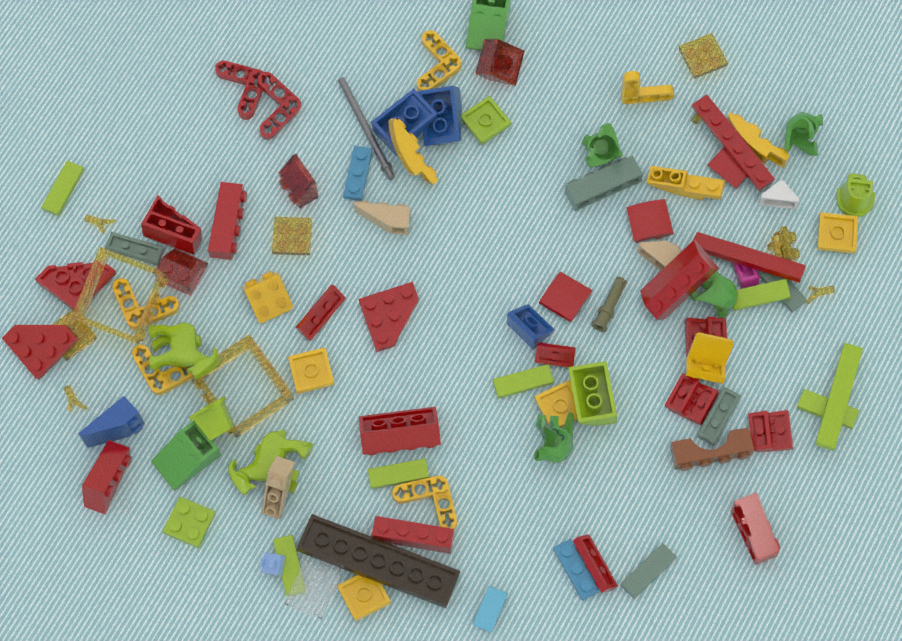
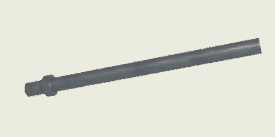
(385, 165)

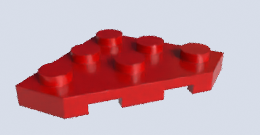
(68, 281)
(388, 314)
(40, 345)

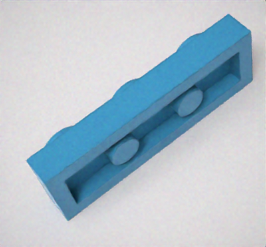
(357, 173)
(576, 569)

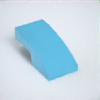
(490, 609)

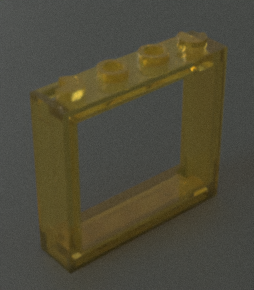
(91, 284)
(231, 353)

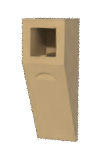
(388, 217)
(277, 486)

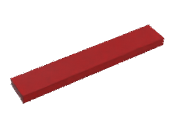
(751, 257)

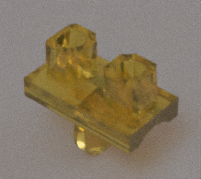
(782, 243)

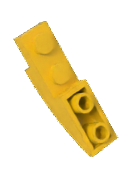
(405, 147)
(761, 147)
(685, 185)

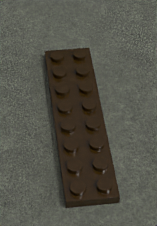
(378, 561)

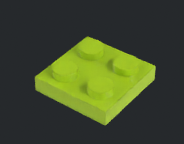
(485, 120)
(189, 522)

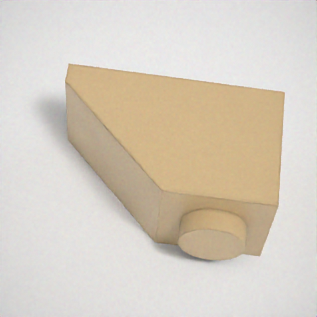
(658, 252)

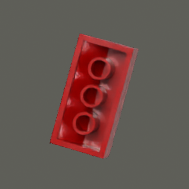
(678, 281)
(399, 430)

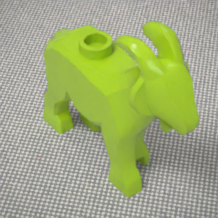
(184, 349)
(272, 445)

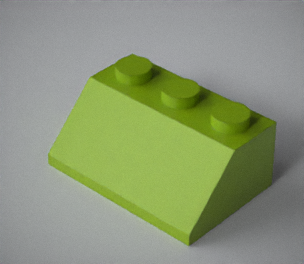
(593, 394)

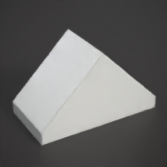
(779, 196)

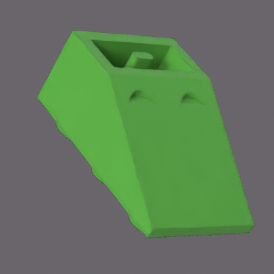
(487, 21)
(185, 455)

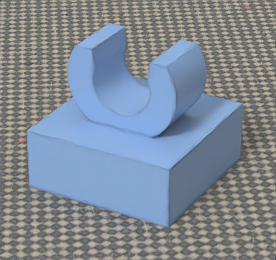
(272, 564)

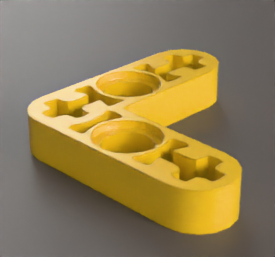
(444, 62)
(632, 92)
(137, 312)
(164, 378)
(437, 495)

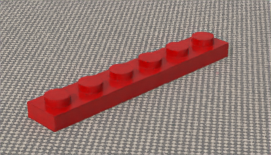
(733, 143)

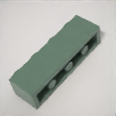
(603, 183)

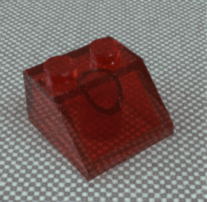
(499, 61)
(298, 182)
(182, 270)

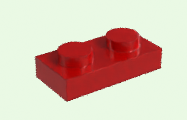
(555, 354)

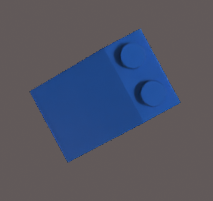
(411, 111)
(447, 124)
(114, 424)

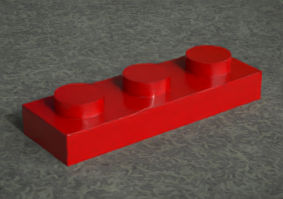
(320, 312)
(595, 563)

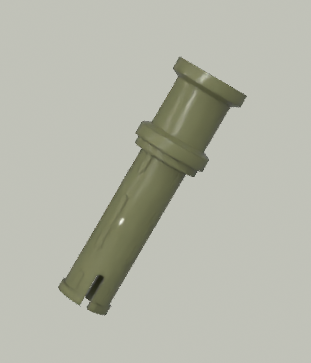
(606, 311)

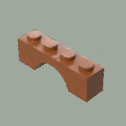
(688, 454)

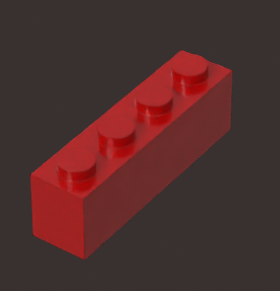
(226, 221)
(413, 534)

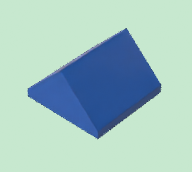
(529, 325)

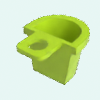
(856, 196)
(213, 419)

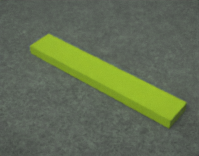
(839, 396)

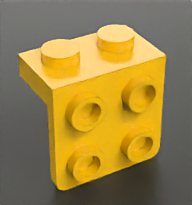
(267, 296)
(708, 357)

